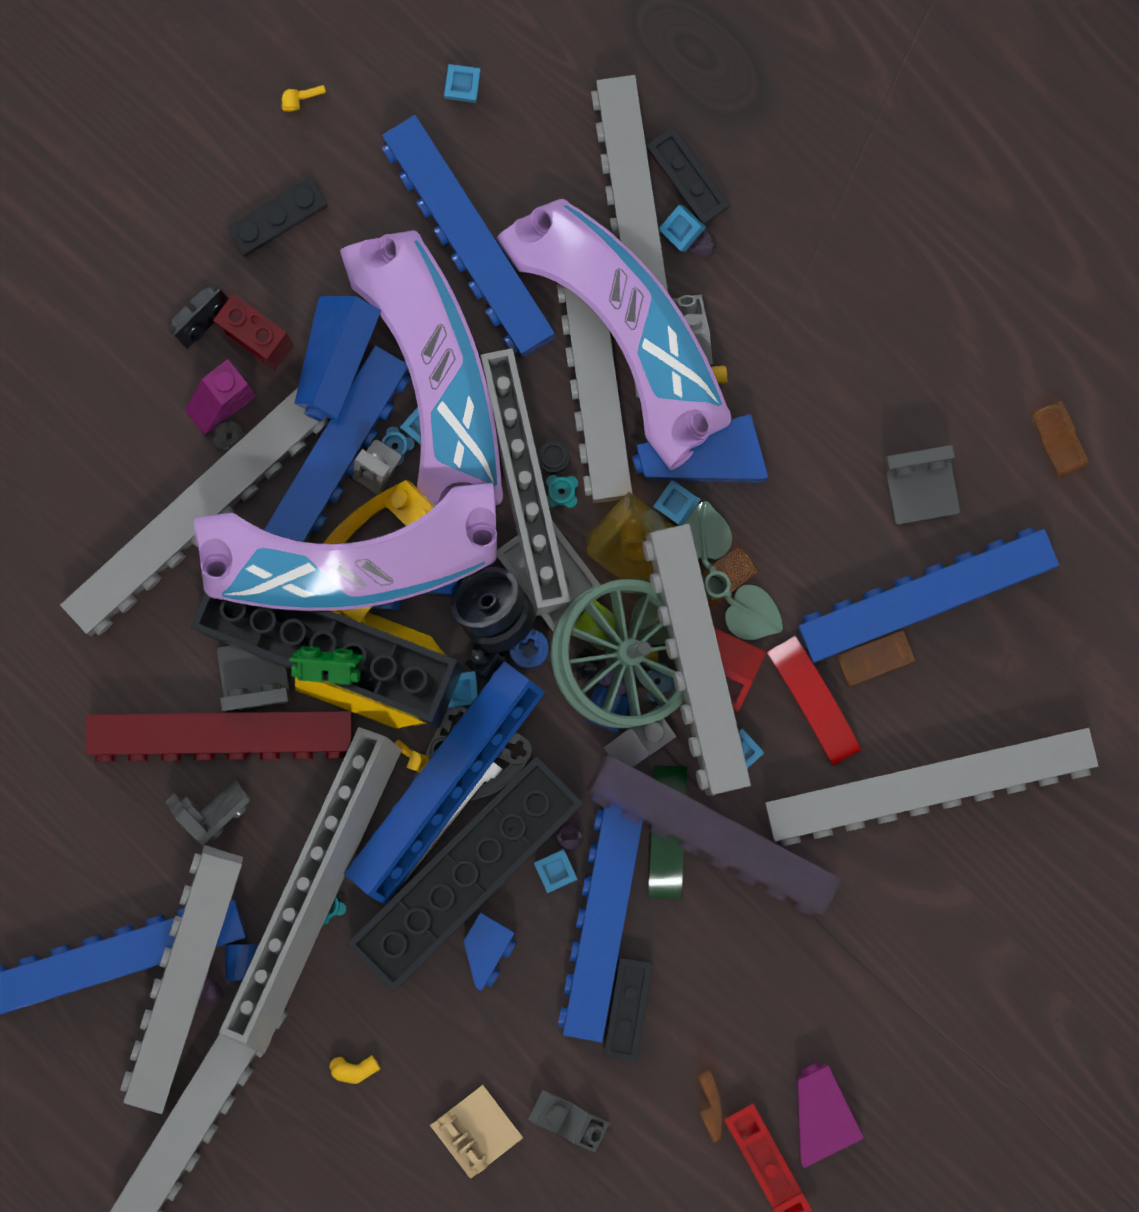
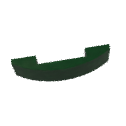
(665, 855)

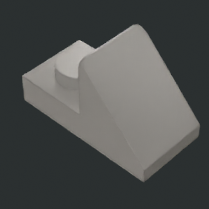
(375, 466)
(640, 742)

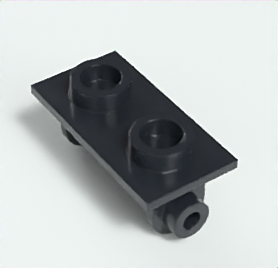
(190, 326)

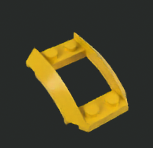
(402, 500)
(358, 704)

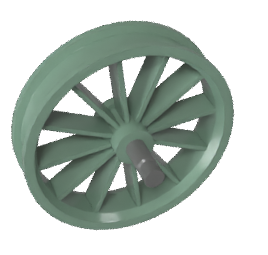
(622, 655)

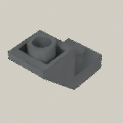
(569, 1120)

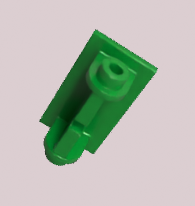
(338, 664)

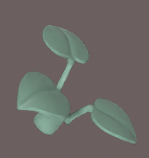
(751, 610)

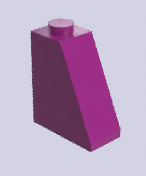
(218, 397)
(822, 1115)

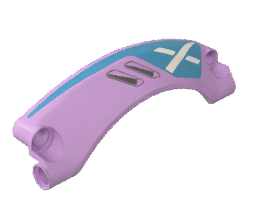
(443, 361)
(668, 365)
(280, 573)

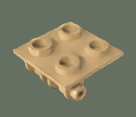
(476, 1131)

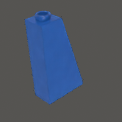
(334, 353)
(723, 457)

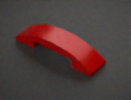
(814, 700)
(766, 1161)

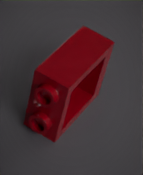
(254, 334)

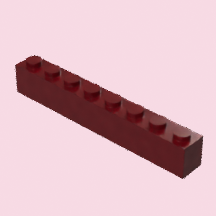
(219, 734)

